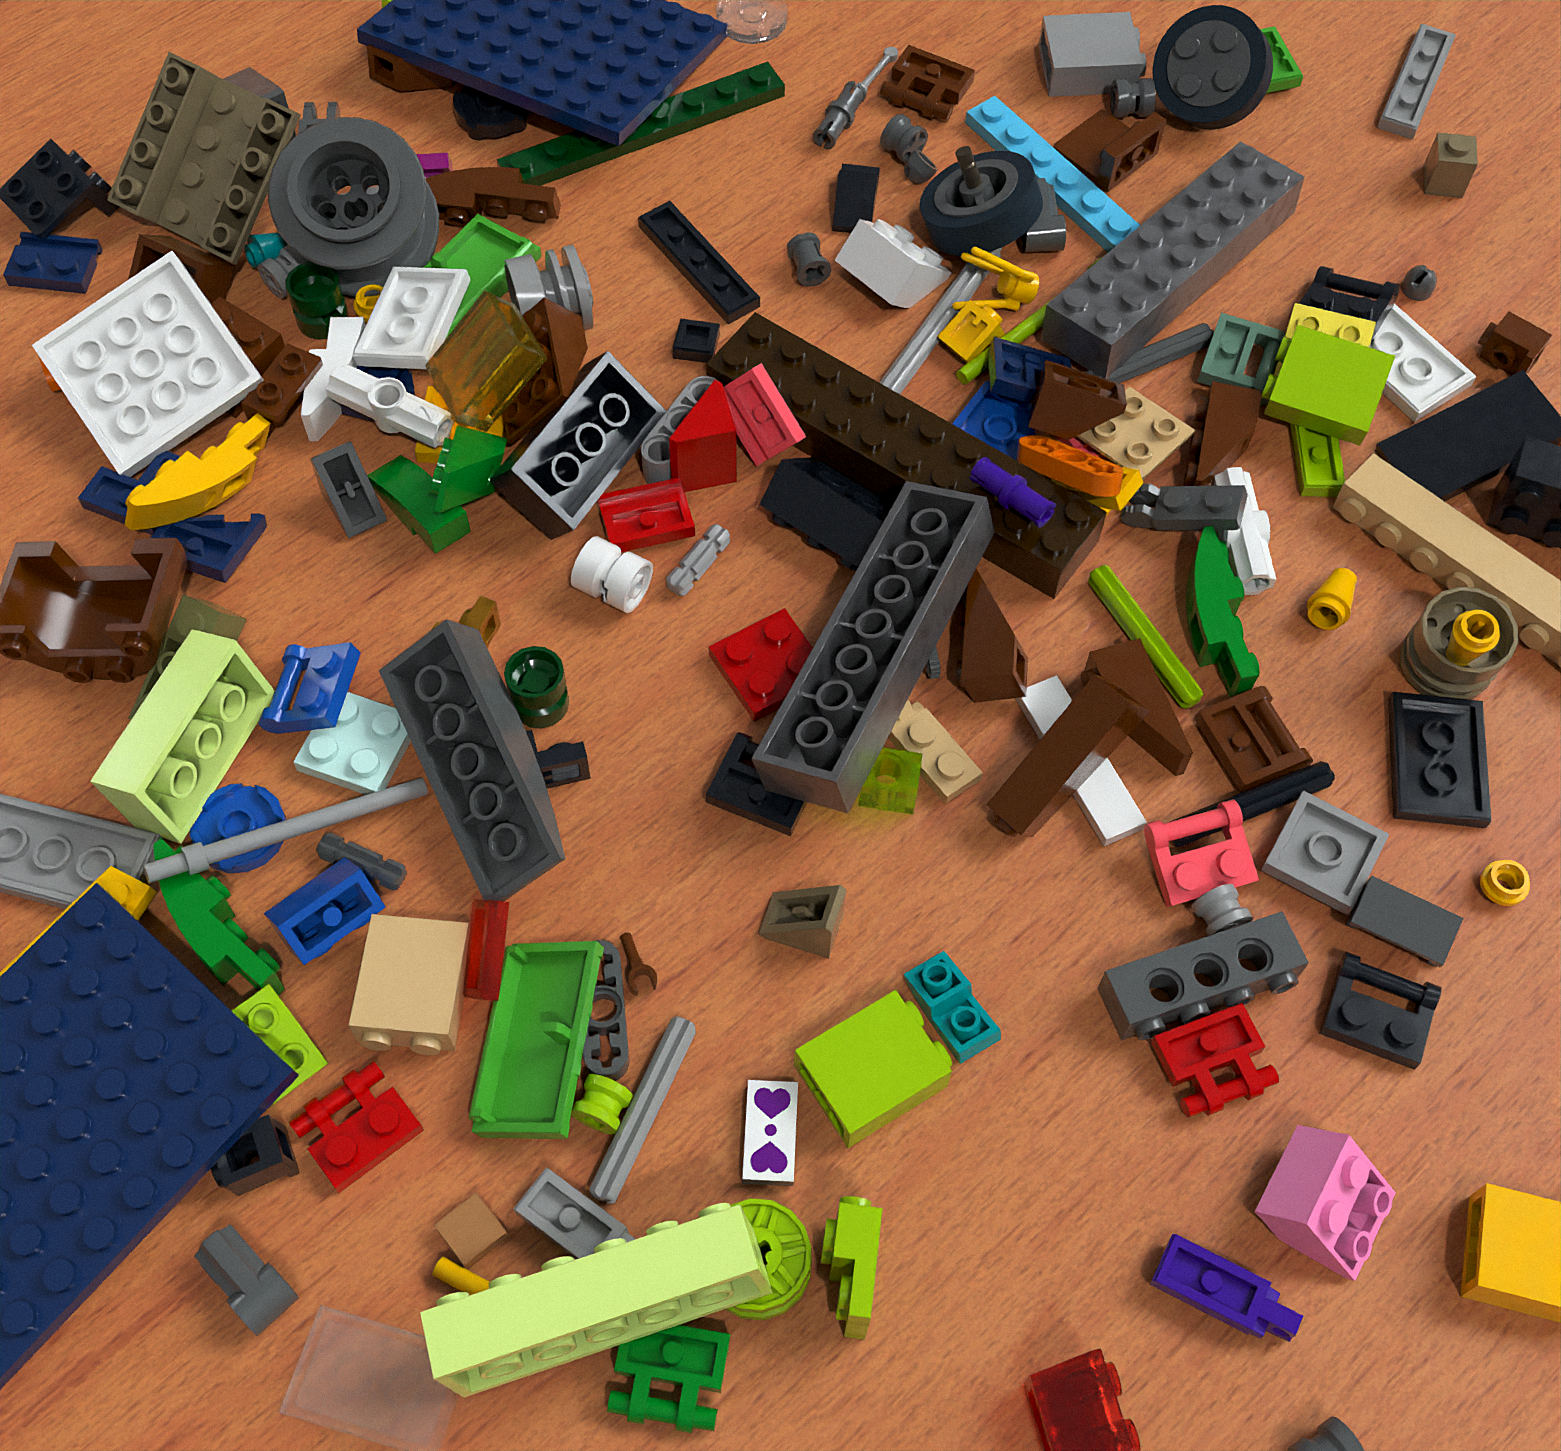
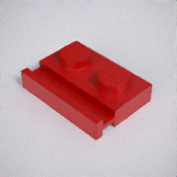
(646, 515)

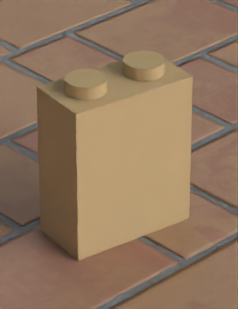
(410, 984)

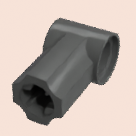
(1050, 228)
(253, 1289)

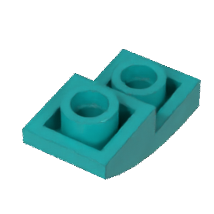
(951, 1007)

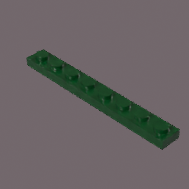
(671, 118)

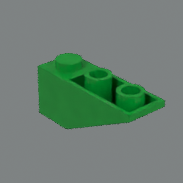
(466, 467)

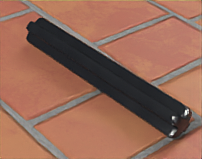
(1271, 795)

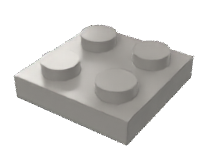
(1325, 852)

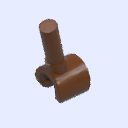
(636, 964)

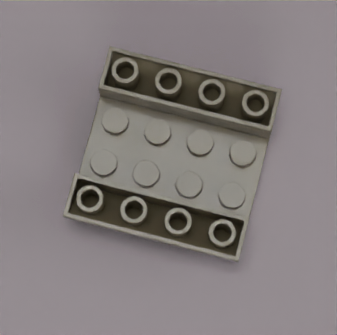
(202, 157)

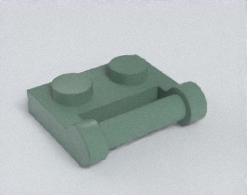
(1231, 351)

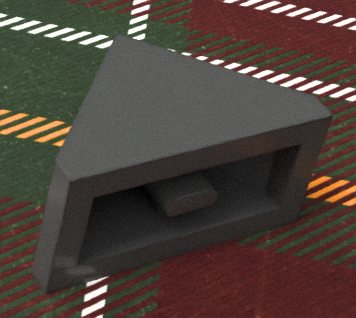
(347, 489)

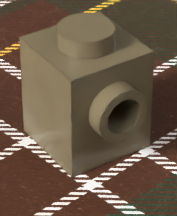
(1450, 165)

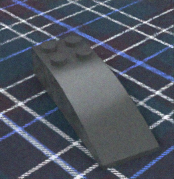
(476, 758)

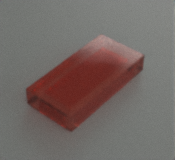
(485, 949)

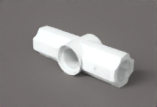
(389, 405)
(1249, 544)

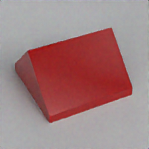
(705, 443)

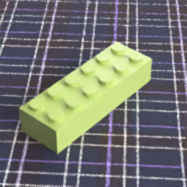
(594, 1300)

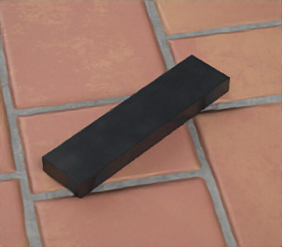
(699, 262)

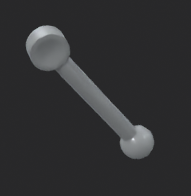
(890, 55)

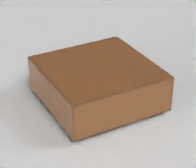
(471, 1230)

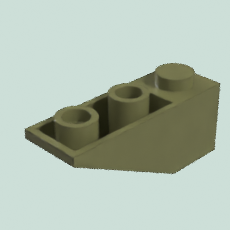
(195, 615)

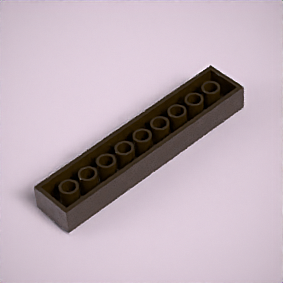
(892, 440)

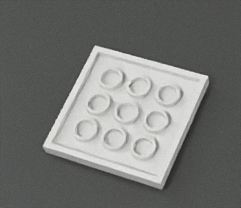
(148, 364)

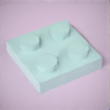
(359, 750)

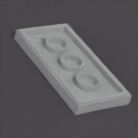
(59, 853)

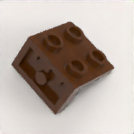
(1109, 149)

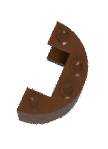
(89, 617)

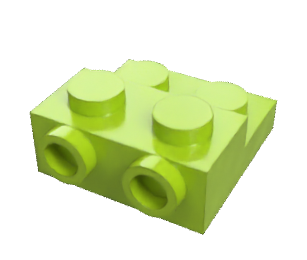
(852, 1252)

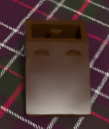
(565, 345)

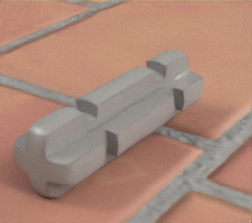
(698, 560)

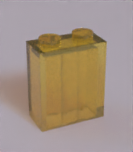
(485, 362)

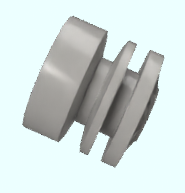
(563, 284)

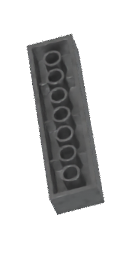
(1171, 259)
(874, 647)

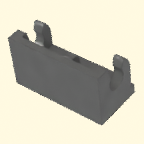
(1405, 920)

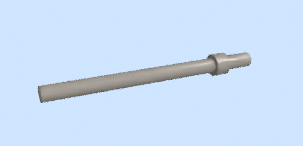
(196, 857)

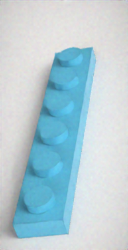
(1073, 190)

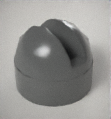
(919, 167)
(1425, 288)

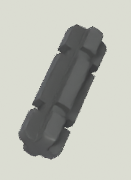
(388, 872)

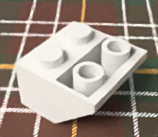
(891, 263)

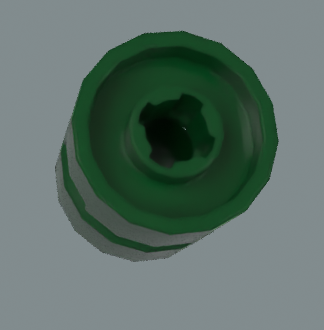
(315, 298)
(537, 686)

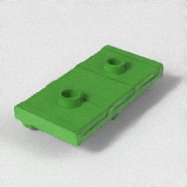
(482, 252)
(535, 1041)

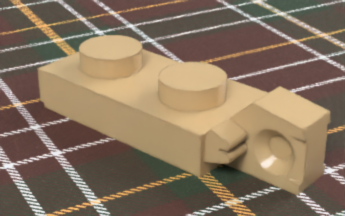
(943, 762)

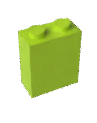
(1327, 384)
(873, 1067)

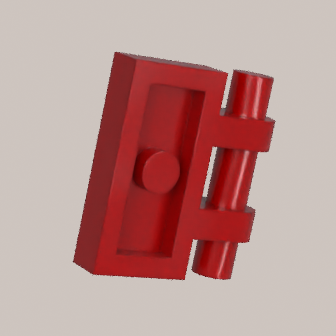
(1207, 1046)
(366, 1136)

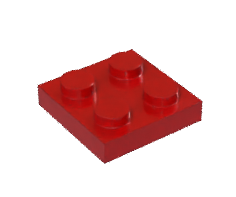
(762, 662)

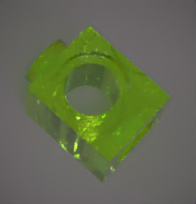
(895, 796)

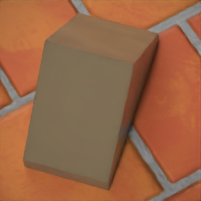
(805, 918)

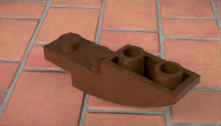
(495, 189)

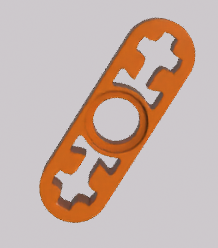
(1070, 466)

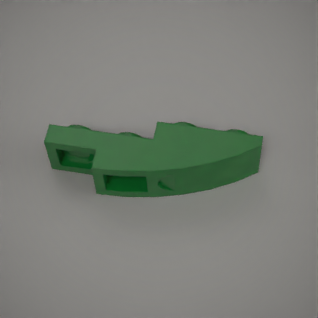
(1211, 608)
(208, 927)

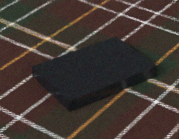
(1438, 760)

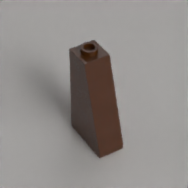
(1066, 756)

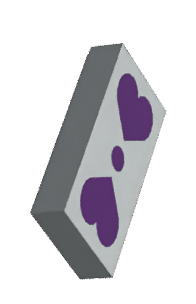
(770, 1133)

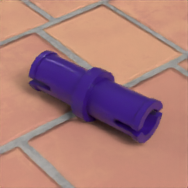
(1012, 492)

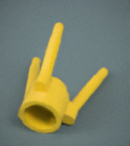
(1014, 283)

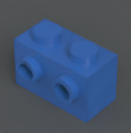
(325, 910)

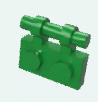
(675, 1357)

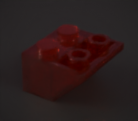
(1079, 1406)

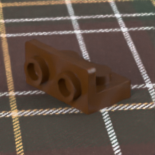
(282, 385)

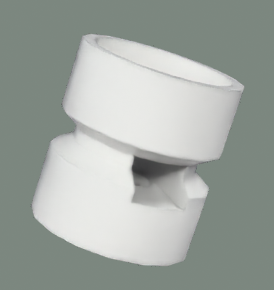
(606, 572)

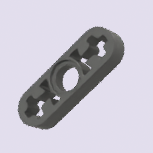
(619, 1041)

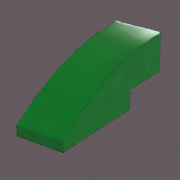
(406, 492)

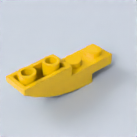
(196, 484)

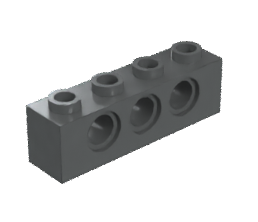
(1264, 942)

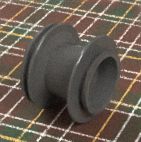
(355, 153)

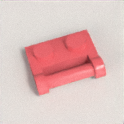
(1202, 869)

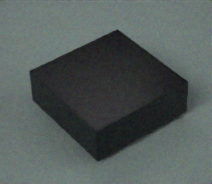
(696, 340)

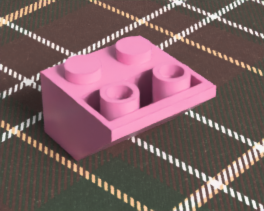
(1326, 1200)

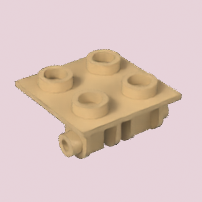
(1139, 436)

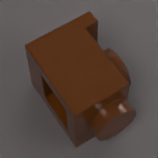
(1513, 344)

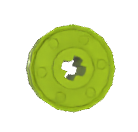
(787, 1258)

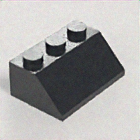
(826, 507)

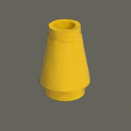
(1333, 600)
(1472, 636)

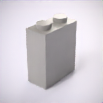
(1088, 52)

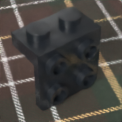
(52, 187)

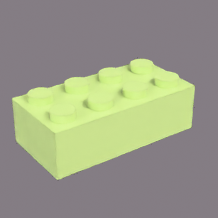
(184, 736)

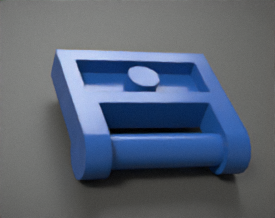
(321, 691)

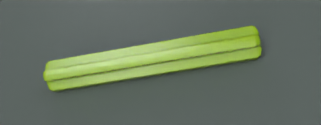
(1137, 626)

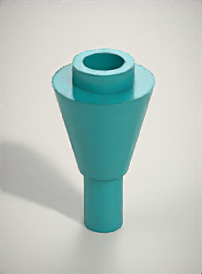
(263, 246)

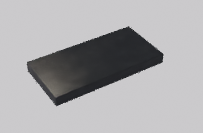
(1473, 437)

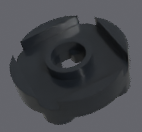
(486, 121)

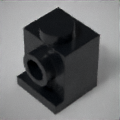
(263, 1138)

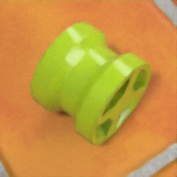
(601, 1104)

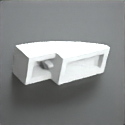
(318, 410)

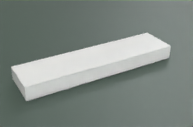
(1103, 794)

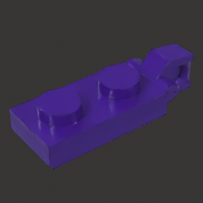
(1223, 1290)

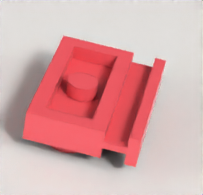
(761, 415)

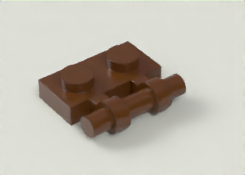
(932, 75)

